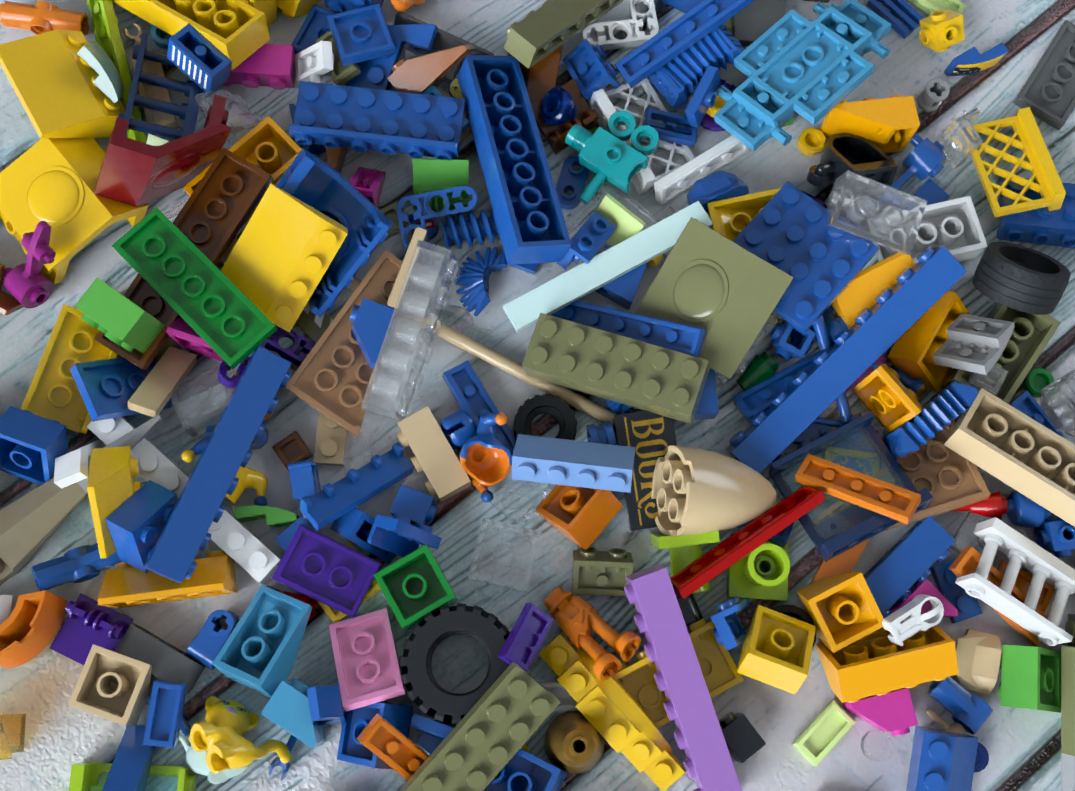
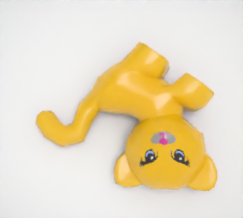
(223, 737)

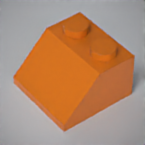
(579, 512)

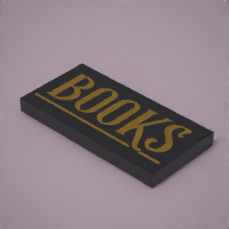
(651, 437)

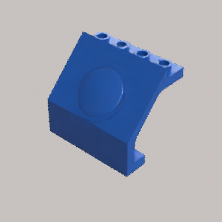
(337, 198)

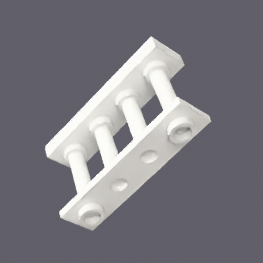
(1043, 568)

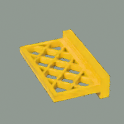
(1037, 161)

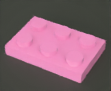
(366, 659)

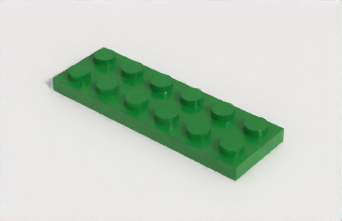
(194, 288)

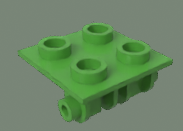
(438, 175)

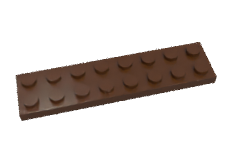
(211, 223)

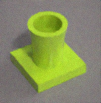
(684, 550)
(749, 582)

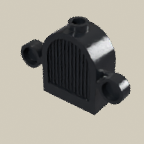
(855, 154)

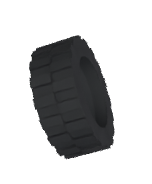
(546, 405)

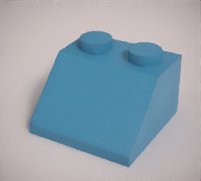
(291, 712)

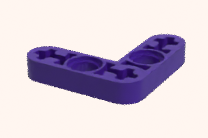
(273, 345)

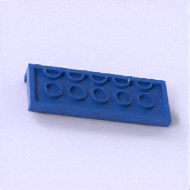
(378, 120)

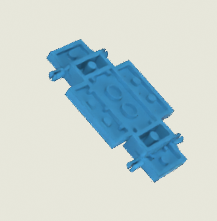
(801, 70)

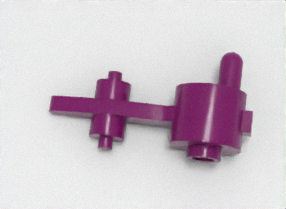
(26, 280)

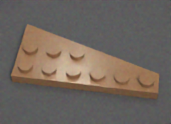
(335, 370)
(945, 474)

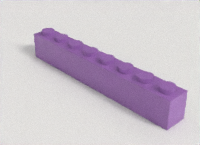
(681, 680)

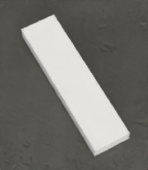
(698, 168)

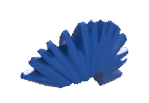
(476, 279)

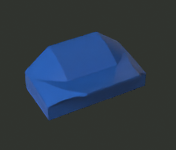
(716, 187)

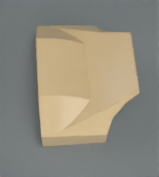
(978, 661)

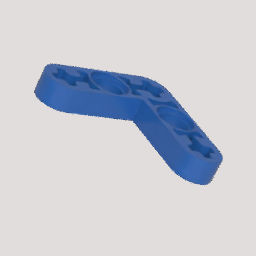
(424, 211)

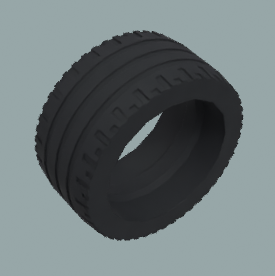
(1021, 278)

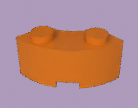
(30, 627)

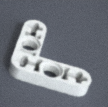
(632, 27)

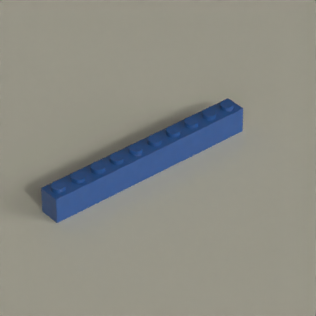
(847, 359)

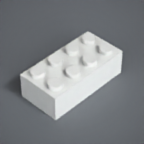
(947, 225)

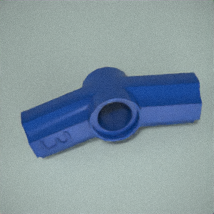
(75, 566)

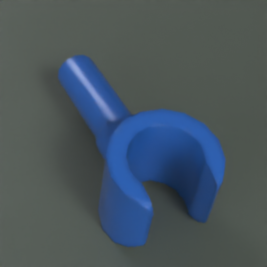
(277, 762)

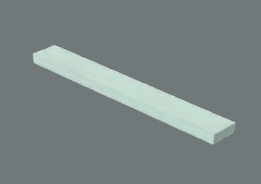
(602, 268)

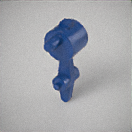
(922, 161)

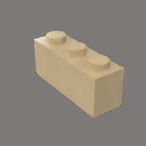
(432, 454)

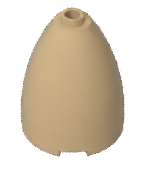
(706, 492)

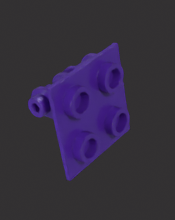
(89, 625)

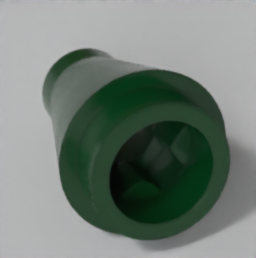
(758, 371)

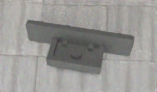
(442, 42)

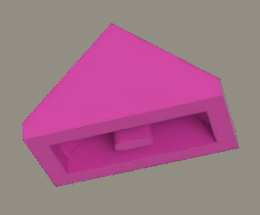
(369, 183)
(927, 588)

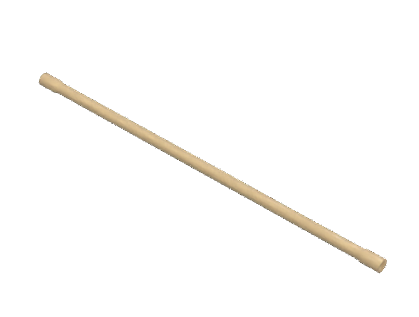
(515, 369)

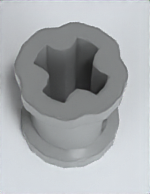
(933, 95)

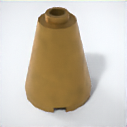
(560, 738)

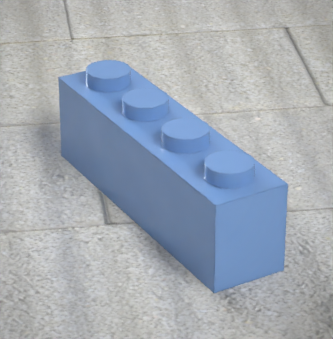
(573, 463)

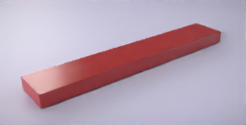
(745, 540)

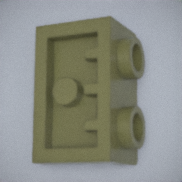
(601, 571)

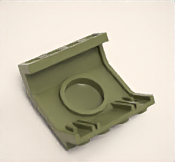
(718, 289)

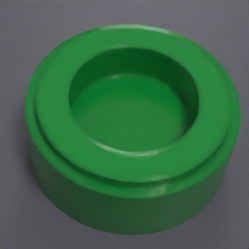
(1036, 380)

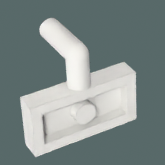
(314, 62)

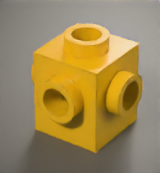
(942, 30)

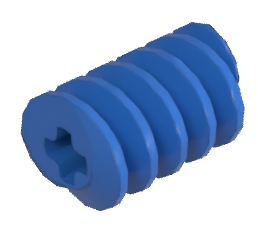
(470, 229)

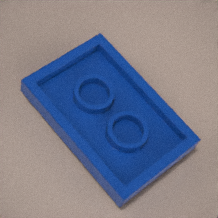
(109, 386)

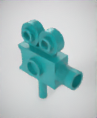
(610, 156)

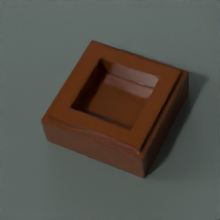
(292, 449)

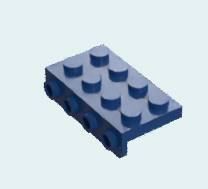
(1040, 224)

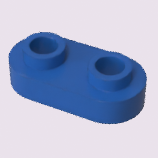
(572, 181)

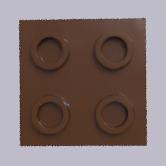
(557, 133)

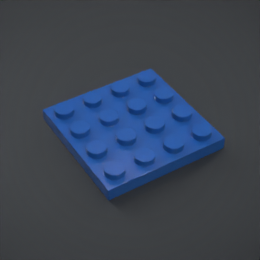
(797, 239)

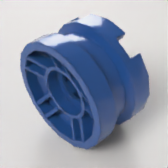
(601, 434)

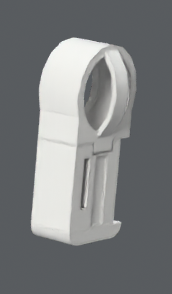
(909, 619)

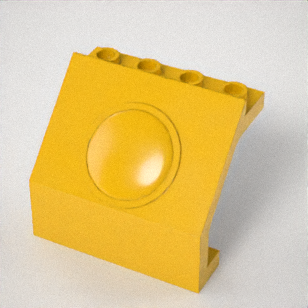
(58, 185)

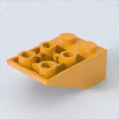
(882, 121)

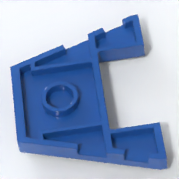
(377, 70)

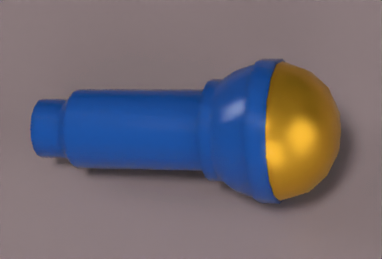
(918, 386)

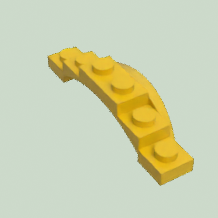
(613, 713)

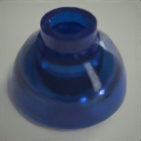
(558, 106)

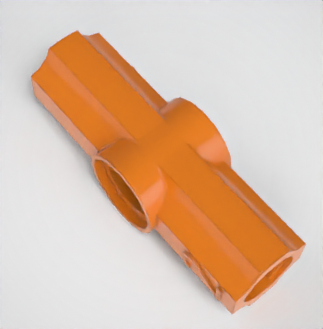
(42, 17)

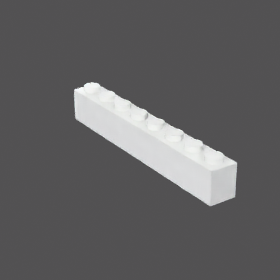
(227, 533)

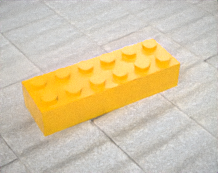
(227, 24)

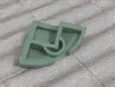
(109, 79)

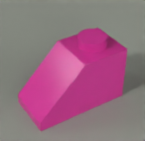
(886, 712)

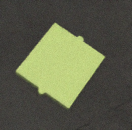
(625, 221)

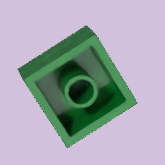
(415, 587)

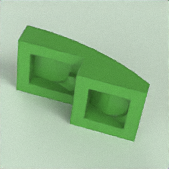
(274, 516)

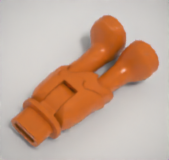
(579, 621)

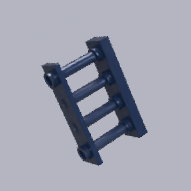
(187, 112)

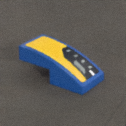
(974, 62)

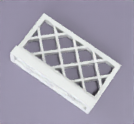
(600, 101)

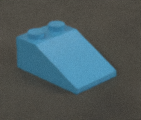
(264, 641)

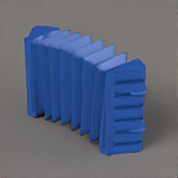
(687, 69)
(934, 414)

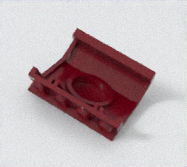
(143, 172)

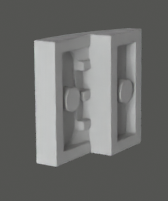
(974, 343)

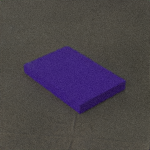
(326, 570)

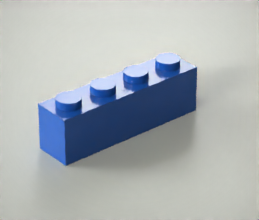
(907, 563)

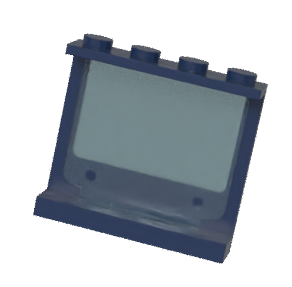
(836, 523)

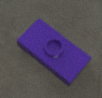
(526, 636)

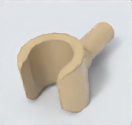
(137, 39)
(956, 728)

